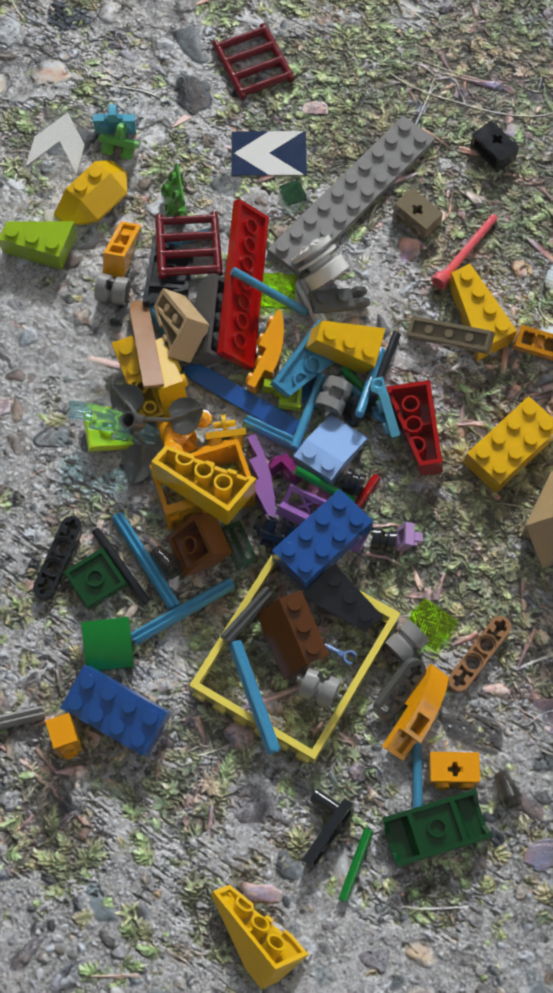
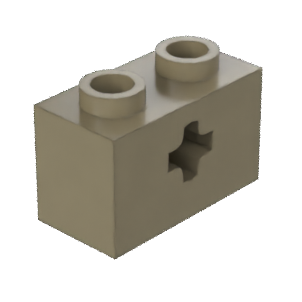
(417, 214)

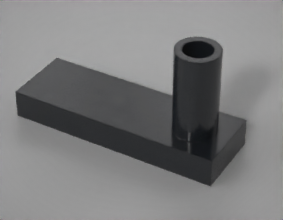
(339, 815)

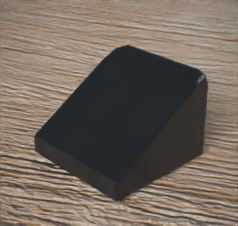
(350, 409)

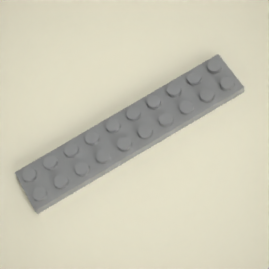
(354, 191)

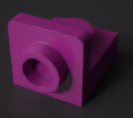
(286, 466)

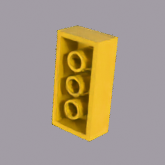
(511, 445)

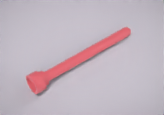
(442, 278)

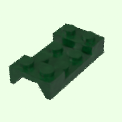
(435, 828)

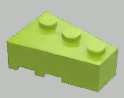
(39, 241)

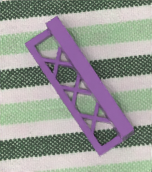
(298, 514)

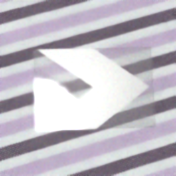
(59, 141)

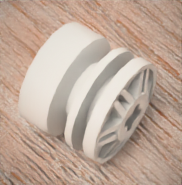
(319, 262)

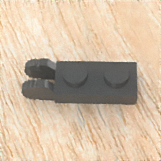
(338, 300)

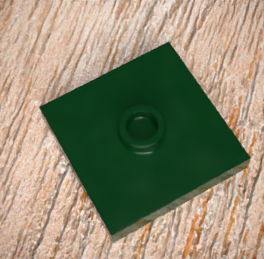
(95, 579)

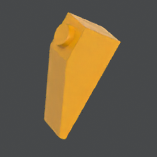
(120, 249)

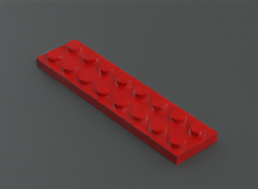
(241, 301)

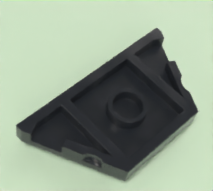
(154, 285)

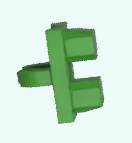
(127, 145)

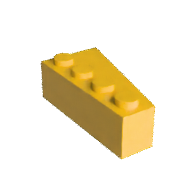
(480, 308)
(204, 484)

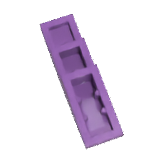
(259, 468)

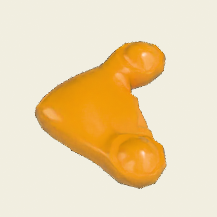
(181, 442)

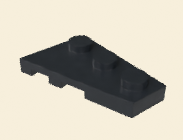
(343, 599)

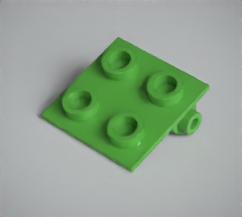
(173, 194)

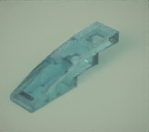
(108, 420)

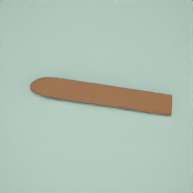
(146, 345)

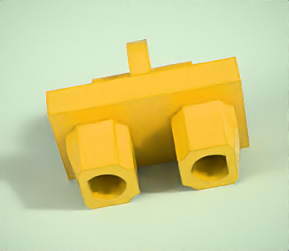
(216, 437)

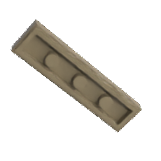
(450, 334)

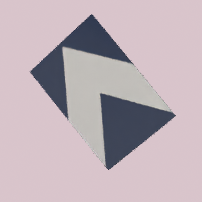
(269, 153)

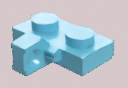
(108, 122)

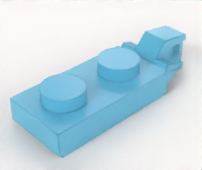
(384, 406)

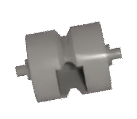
(334, 394)
(318, 687)

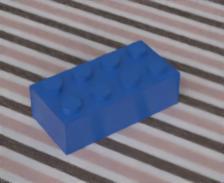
(322, 539)
(116, 710)

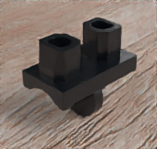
(271, 535)

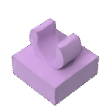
(407, 537)

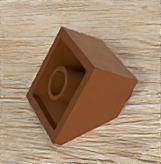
(199, 543)

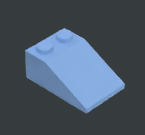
(329, 449)

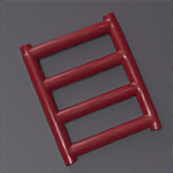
(236, 76)
(163, 254)

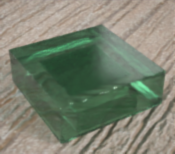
(292, 192)

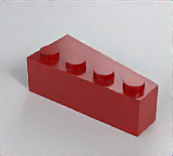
(417, 420)

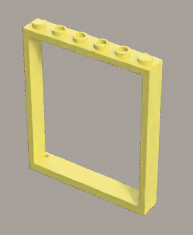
(243, 717)

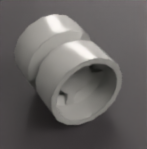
(120, 289)
(407, 641)

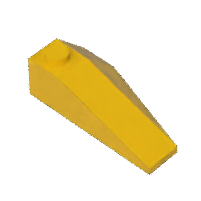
(262, 947)

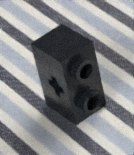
(494, 146)

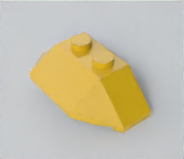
(93, 193)

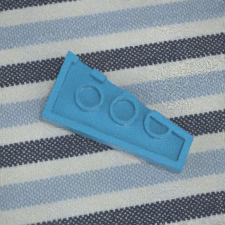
(299, 368)

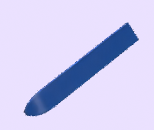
(241, 398)

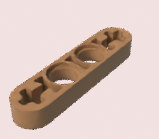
(480, 655)

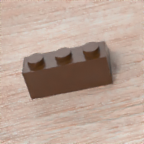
(293, 635)

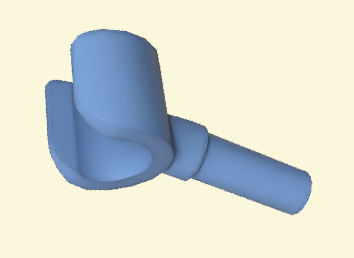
(341, 654)

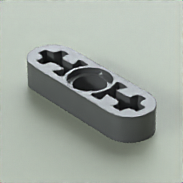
(410, 686)

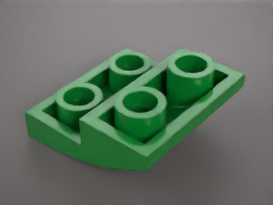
(108, 644)

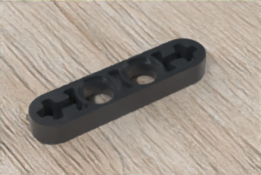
(59, 558)

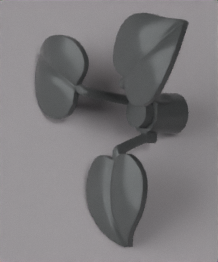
(129, 399)

